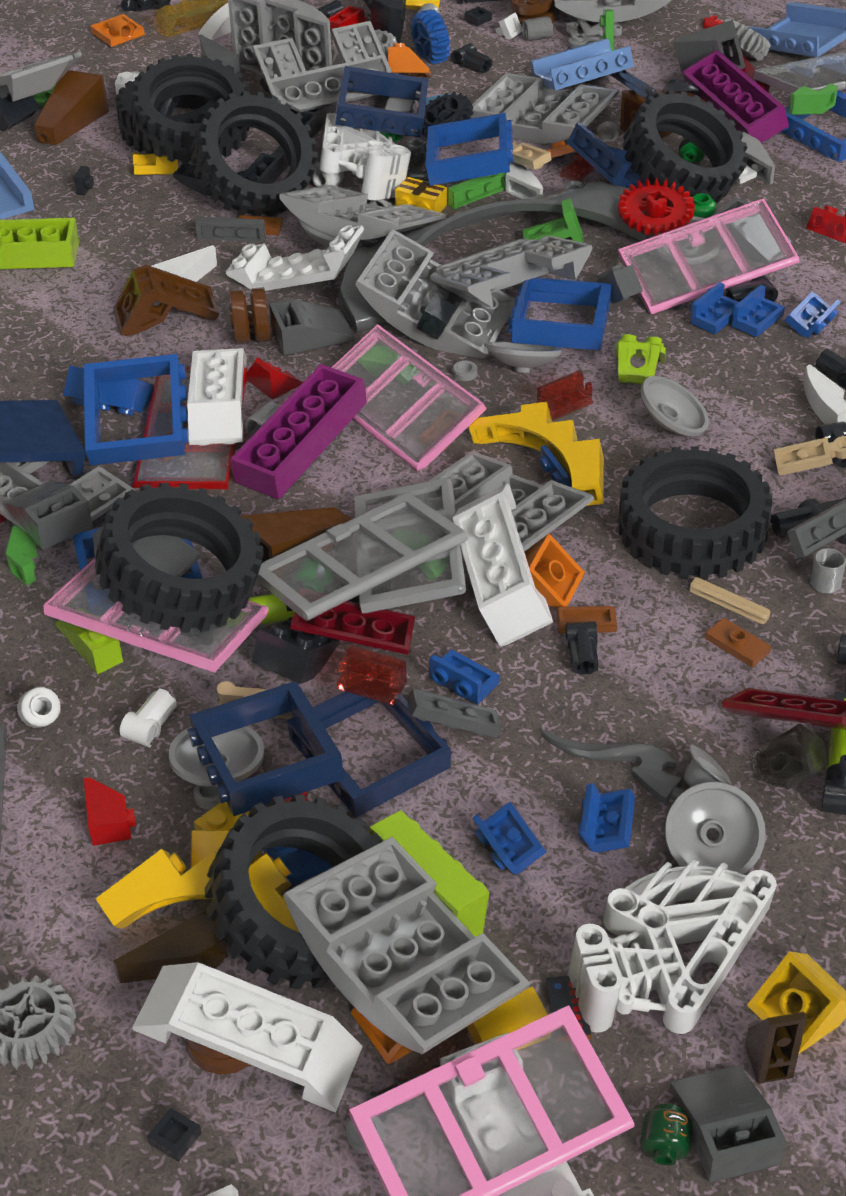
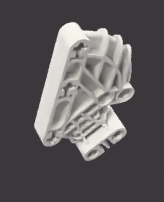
(367, 155)
(647, 917)

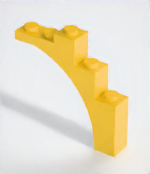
(534, 429)
(163, 883)

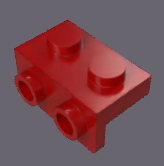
(828, 223)

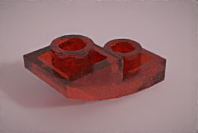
(577, 169)

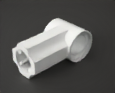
(147, 721)

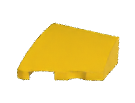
(152, 164)

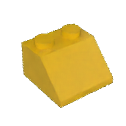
(805, 987)

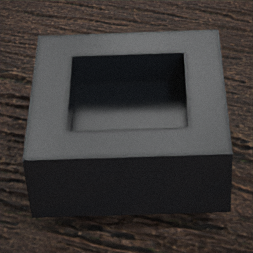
(478, 16)
(83, 180)
(174, 1134)

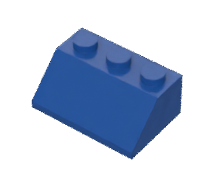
(125, 395)

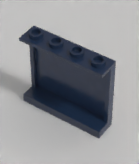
(603, 158)
(38, 433)

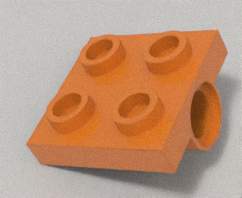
(117, 30)

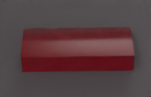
(375, 629)
(788, 707)

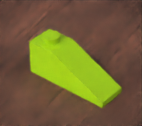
(97, 649)

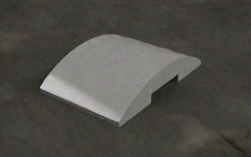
(623, 9)
(273, 20)
(540, 112)
(334, 207)
(401, 287)
(538, 506)
(400, 948)

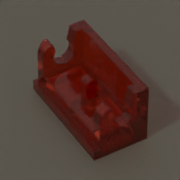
(566, 394)
(372, 675)

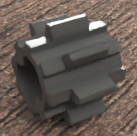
(418, 151)

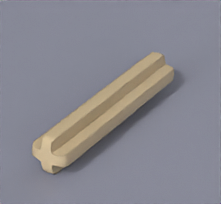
(729, 600)

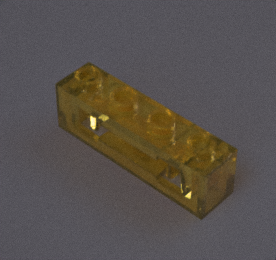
(193, 13)

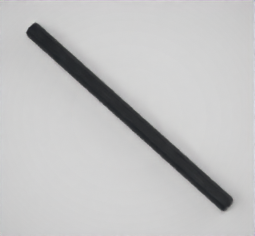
(634, 83)

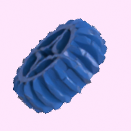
(430, 36)

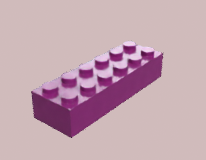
(737, 95)
(299, 431)

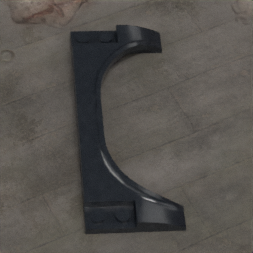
(266, 166)

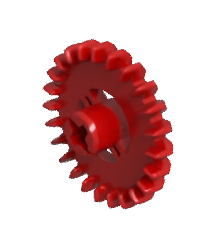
(654, 201)

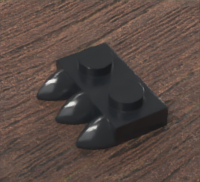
(677, 86)

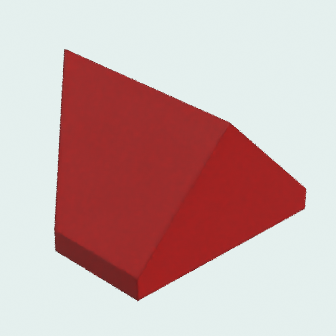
(271, 379)

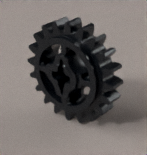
(446, 110)

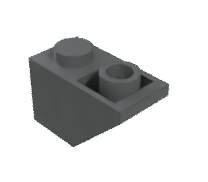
(623, 281)

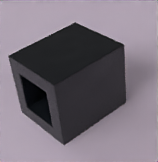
(435, 316)

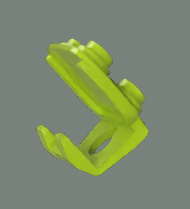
(629, 347)

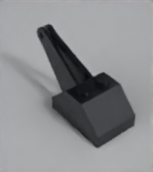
(387, 16)

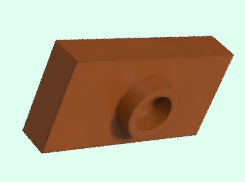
(738, 642)

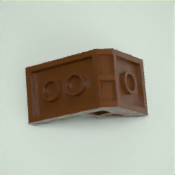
(148, 284)

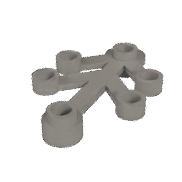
(589, 34)

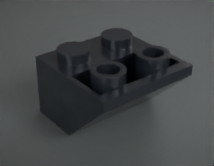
(15, 112)
(292, 652)

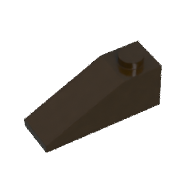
(186, 943)
(775, 1046)

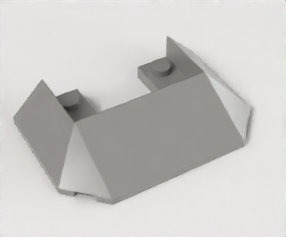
(36, 76)
(319, 87)
(511, 264)
(96, 486)

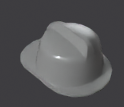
(704, 769)

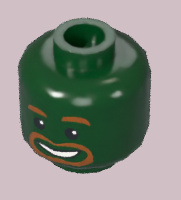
(666, 1134)

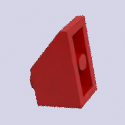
(107, 813)

